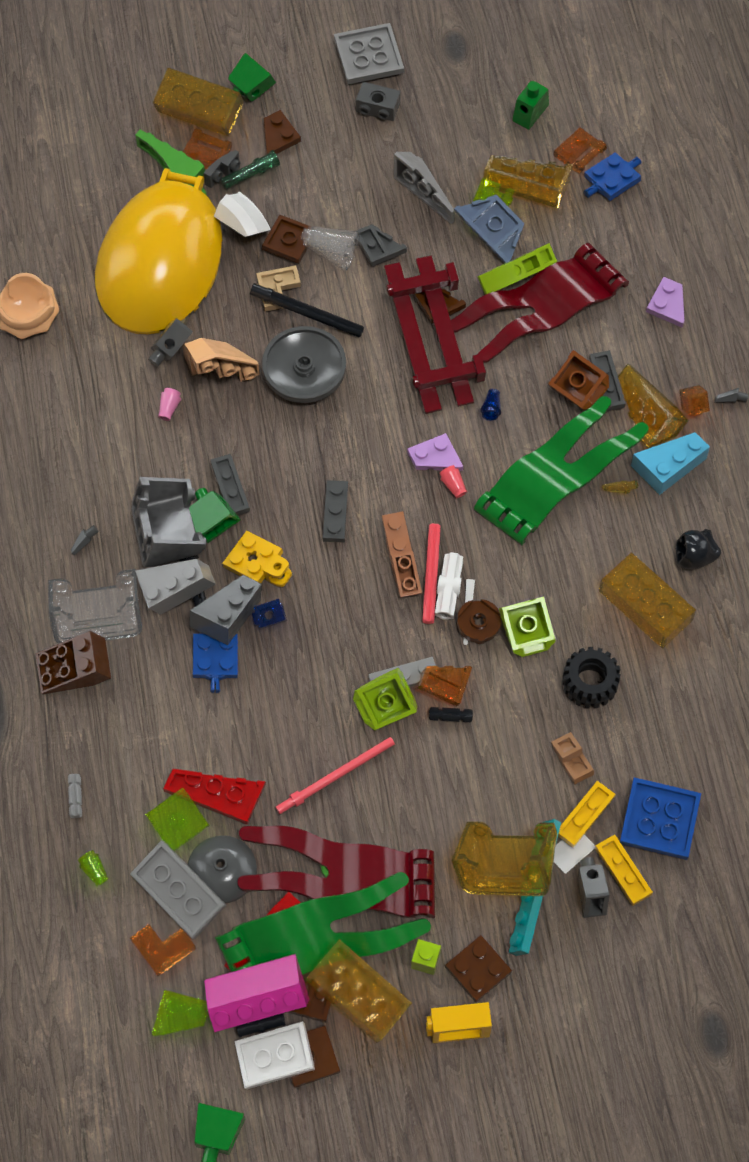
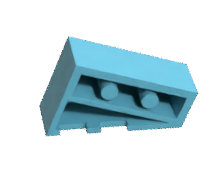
(670, 461)

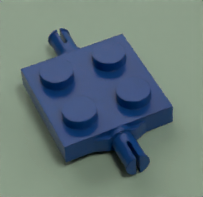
(612, 176)
(214, 659)

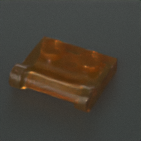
(576, 146)
(203, 153)

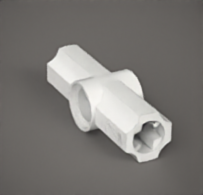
(449, 586)

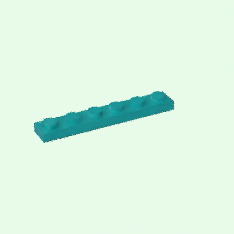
(527, 917)

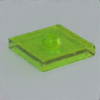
(177, 819)

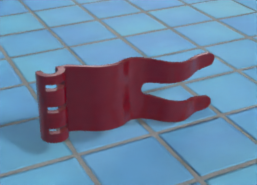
(553, 294)
(349, 867)

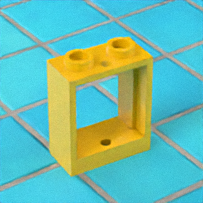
(459, 1022)

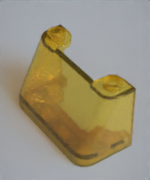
(505, 863)

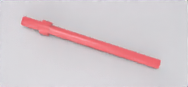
(298, 798)

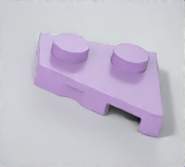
(434, 454)

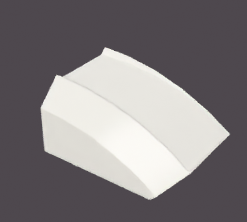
(241, 215)

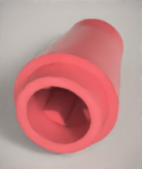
(453, 481)

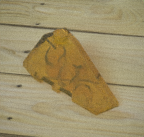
(651, 407)

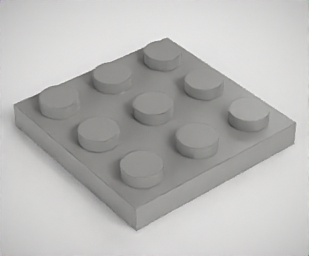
(368, 53)

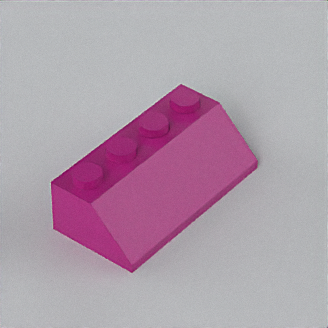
(255, 993)

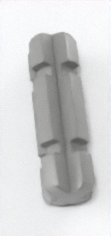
(75, 796)

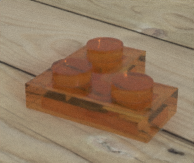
(162, 954)

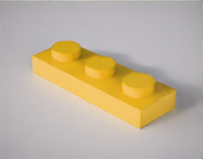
(585, 814)
(623, 870)

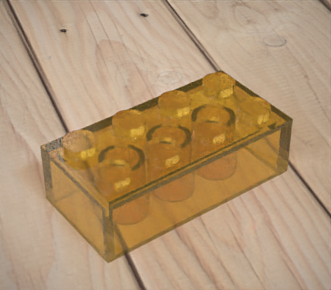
(198, 101)
(647, 600)
(358, 991)

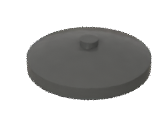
(304, 364)

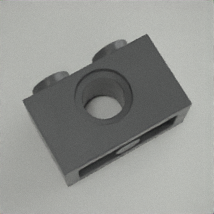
(378, 101)

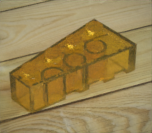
(529, 179)

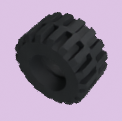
(595, 661)

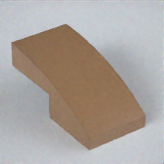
(572, 758)

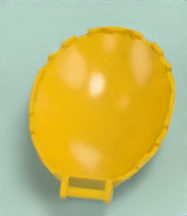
(159, 255)

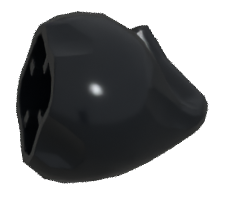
(696, 549)

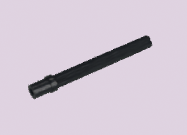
(306, 310)

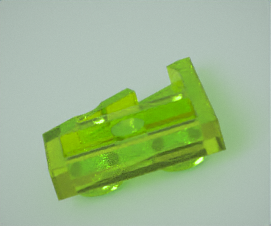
(179, 1014)

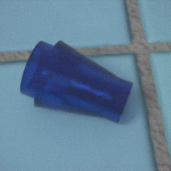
(491, 407)

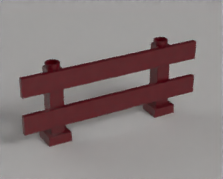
(455, 371)

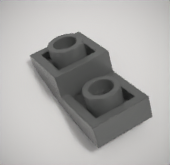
(223, 166)

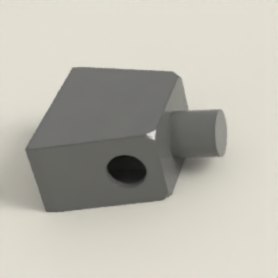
(173, 336)
(592, 888)

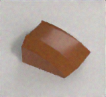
(580, 381)

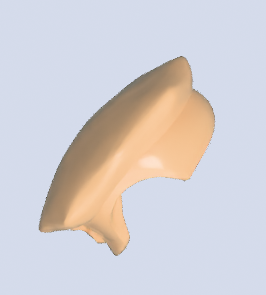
(27, 306)

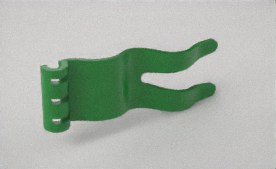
(543, 477)
(307, 929)

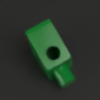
(250, 78)
(535, 99)
(211, 514)
(217, 1130)

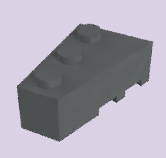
(227, 609)

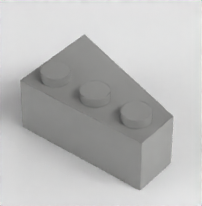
(174, 583)

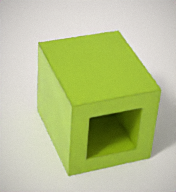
(425, 957)

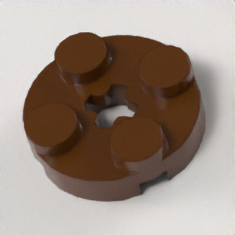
(479, 633)

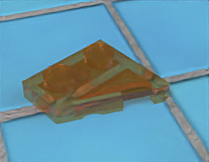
(445, 682)

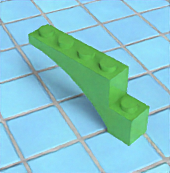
(169, 157)

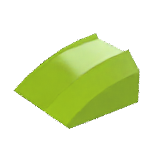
(528, 627)
(385, 699)

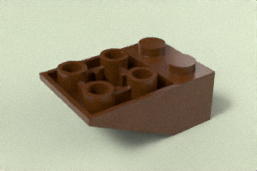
(73, 664)

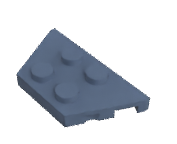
(493, 224)

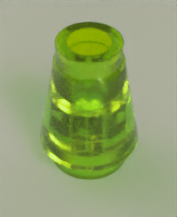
(92, 866)

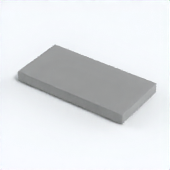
(178, 889)

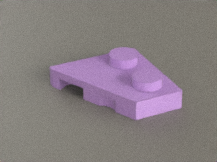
(668, 302)

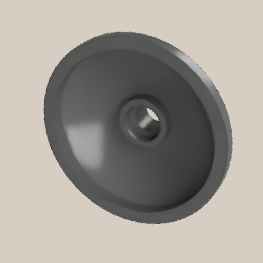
(237, 859)

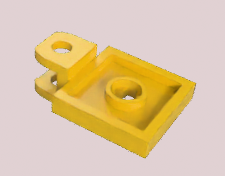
(268, 562)

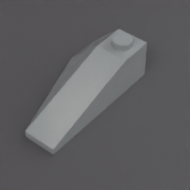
(417, 178)

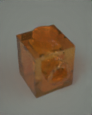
(694, 400)

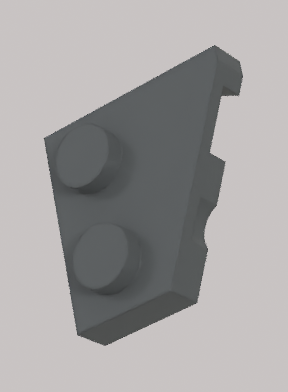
(378, 245)

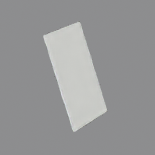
(567, 856)

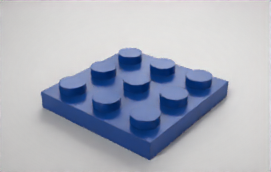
(660, 818)

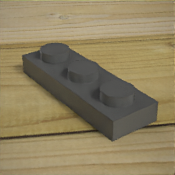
(604, 361)
(230, 483)
(335, 511)

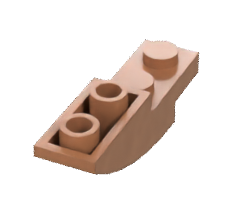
(401, 554)

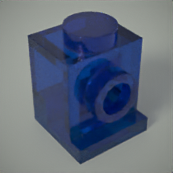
(278, 614)

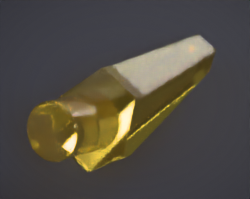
(621, 487)

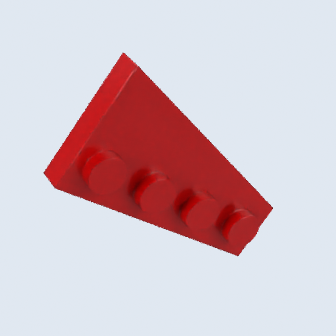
(217, 793)

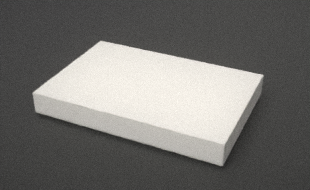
(274, 1055)

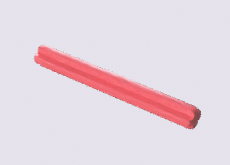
(431, 574)

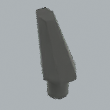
(731, 396)
(83, 539)

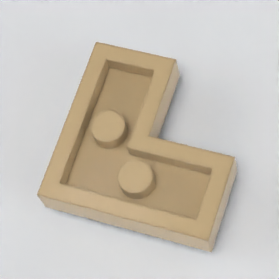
(278, 280)

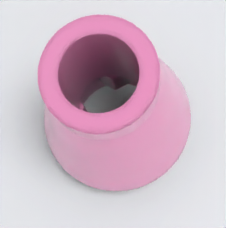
(169, 401)

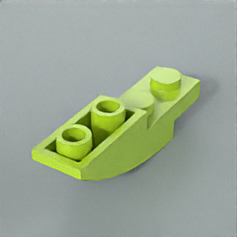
(517, 269)

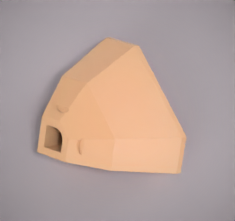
(207, 354)

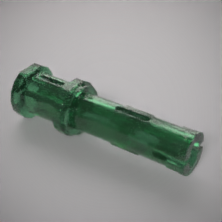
(258, 165)

